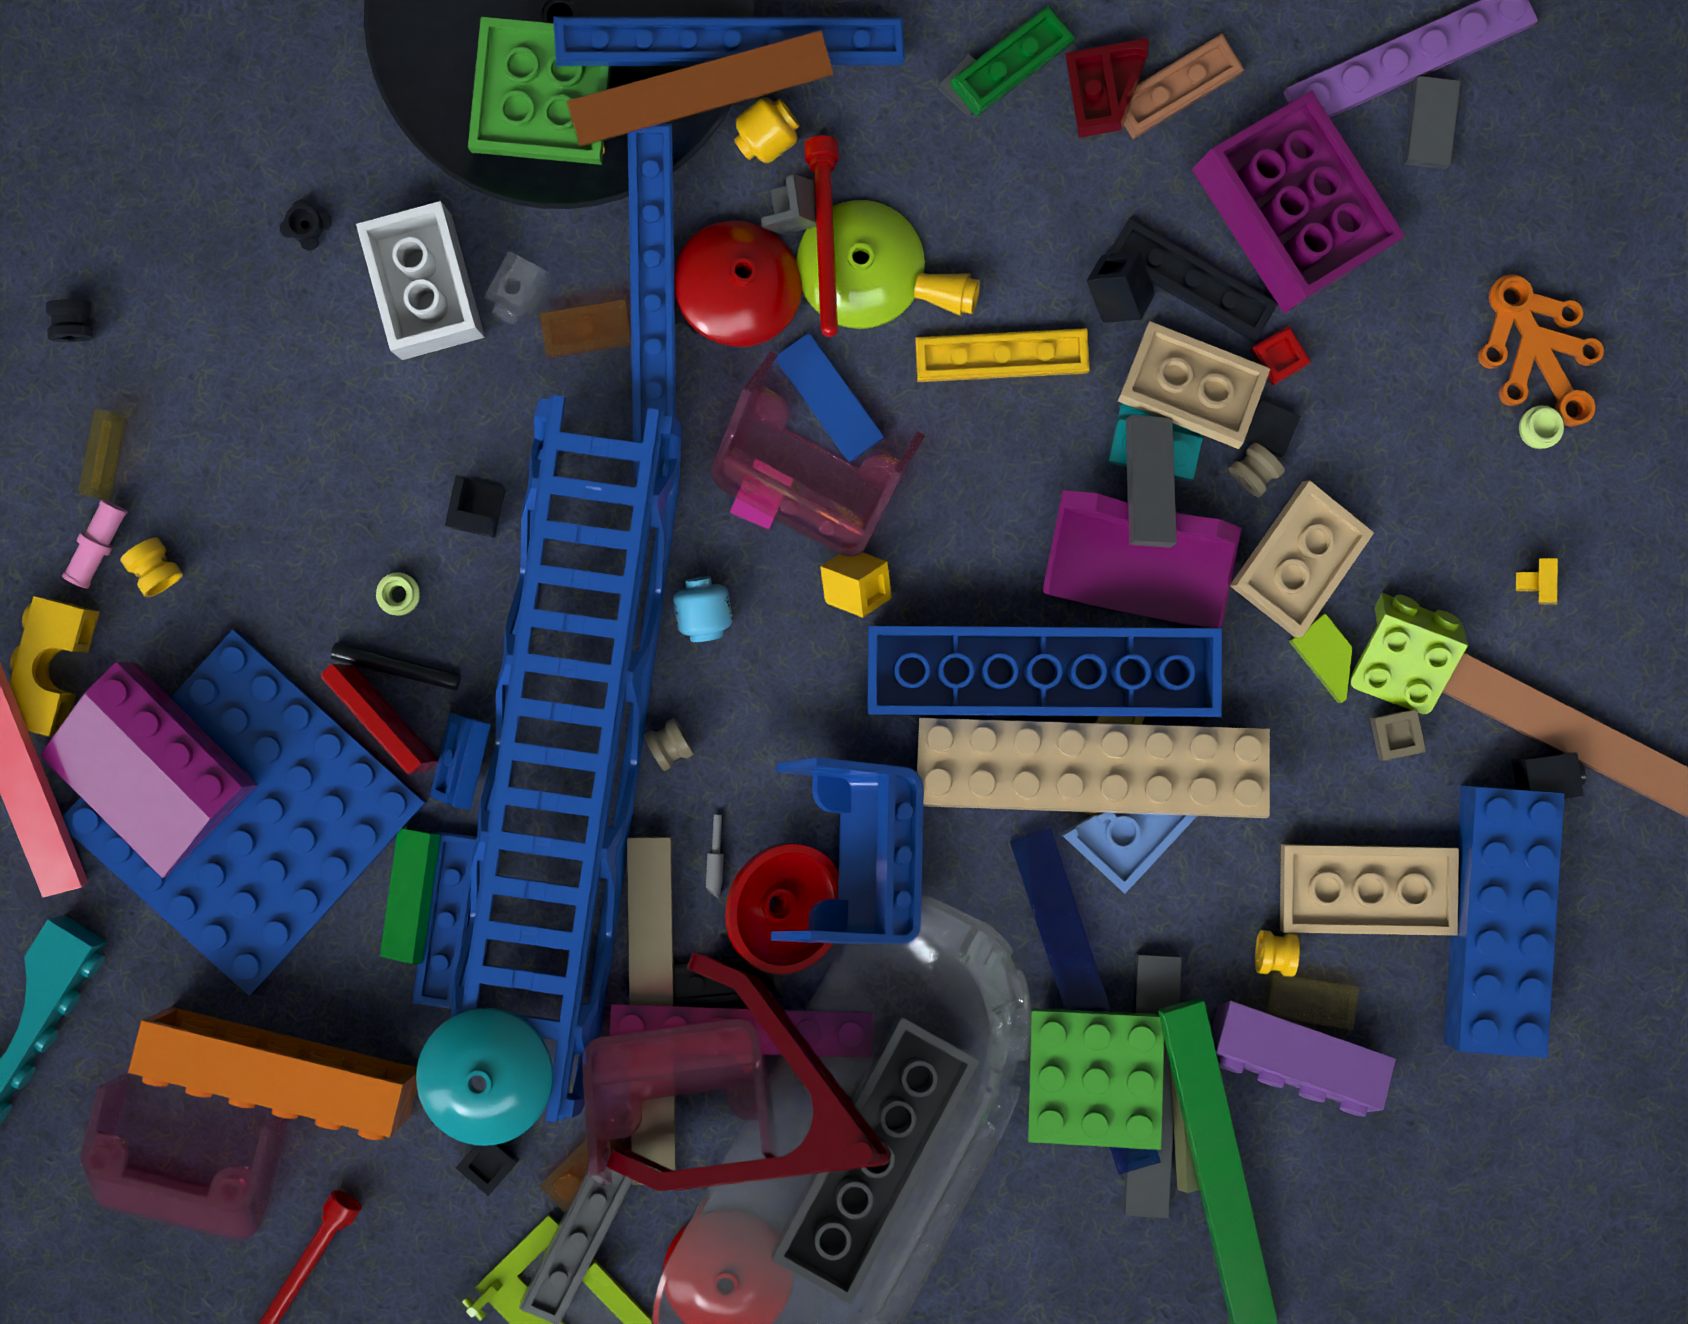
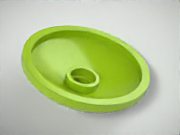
(883, 285)

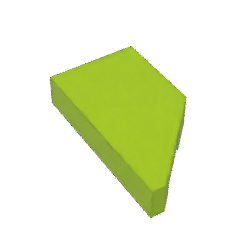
(1327, 655)

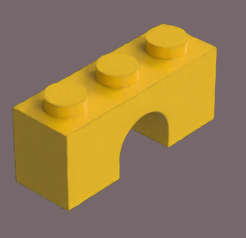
(47, 630)

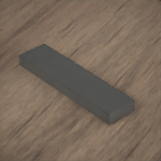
(573, 1247)

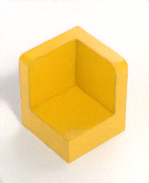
(856, 583)

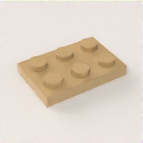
(1194, 385)
(1302, 559)

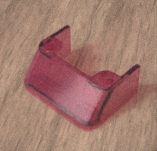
(800, 480)
(672, 1063)
(227, 1208)

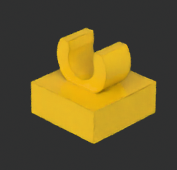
(1543, 581)

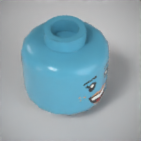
(702, 609)

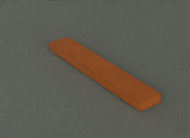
(699, 88)

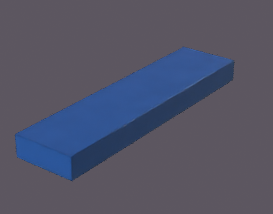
(447, 921)

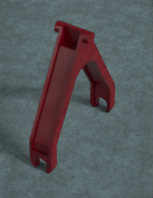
(837, 1133)

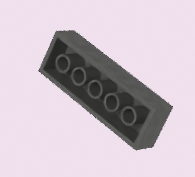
(850, 1212)

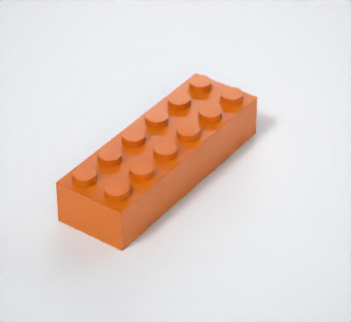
(274, 1072)

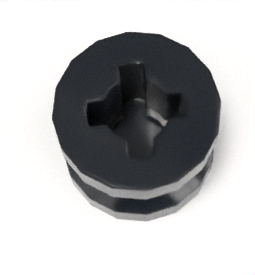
(69, 320)

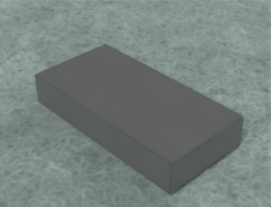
(1432, 122)

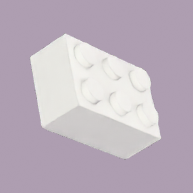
(420, 280)

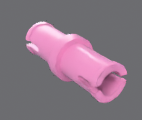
(94, 544)

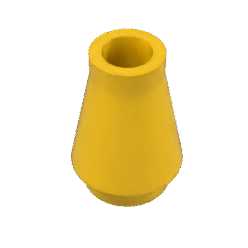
(949, 291)

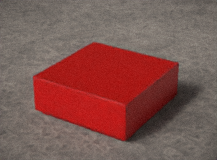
(1281, 354)

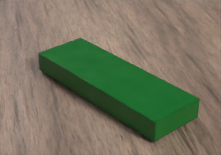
(1012, 61)
(410, 895)

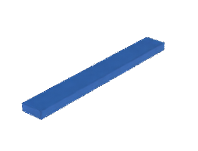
(704, 39)
(651, 277)

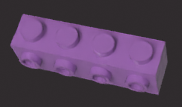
(1301, 1058)

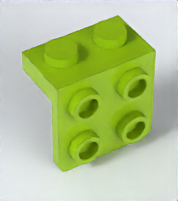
(1409, 654)

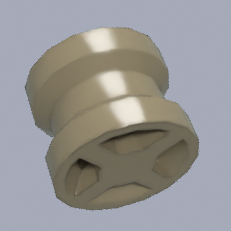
(1256, 469)
(669, 744)

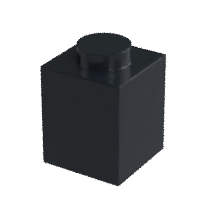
(1550, 773)

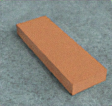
(1182, 85)

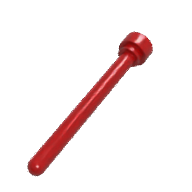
(821, 156)
(338, 1212)

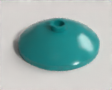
(506, 1055)

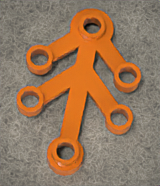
(1537, 345)

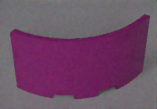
(1176, 584)

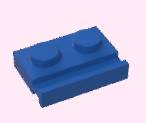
(460, 760)

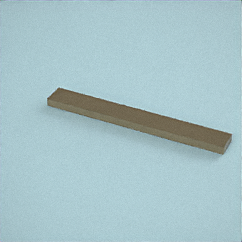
(652, 973)

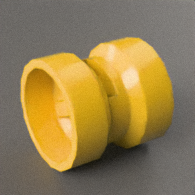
(150, 564)

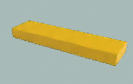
(1002, 355)

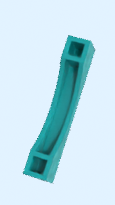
(54, 972)

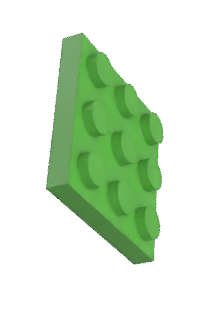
(524, 95)
(1096, 1078)

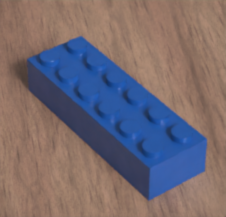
(1505, 921)

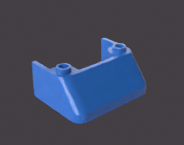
(877, 852)

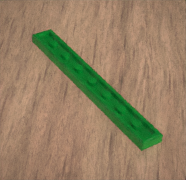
(1217, 1162)

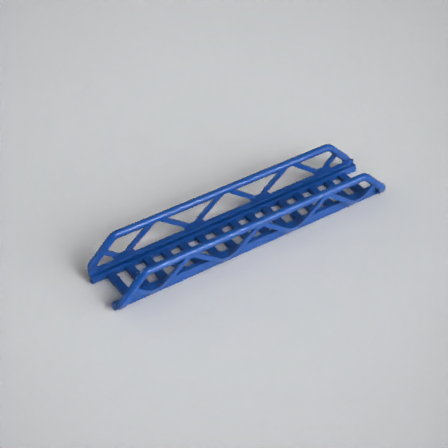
(628, 681)

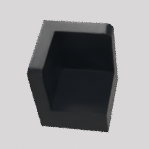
(1121, 287)
(475, 507)

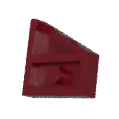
(1105, 84)

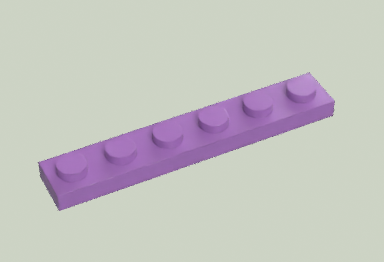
(1415, 54)

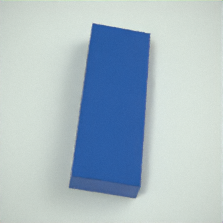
(829, 398)

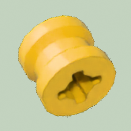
(1277, 953)

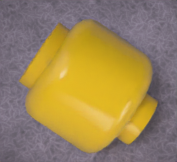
(766, 130)

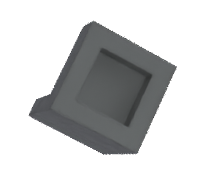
(792, 206)

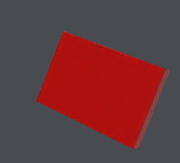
(379, 718)

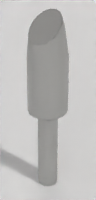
(715, 860)

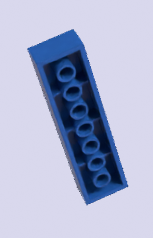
(1044, 671)

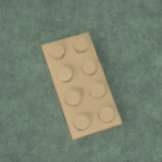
(1369, 889)

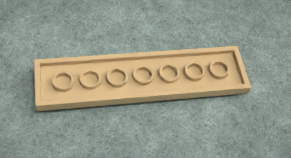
(1095, 767)

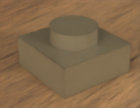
(1398, 735)

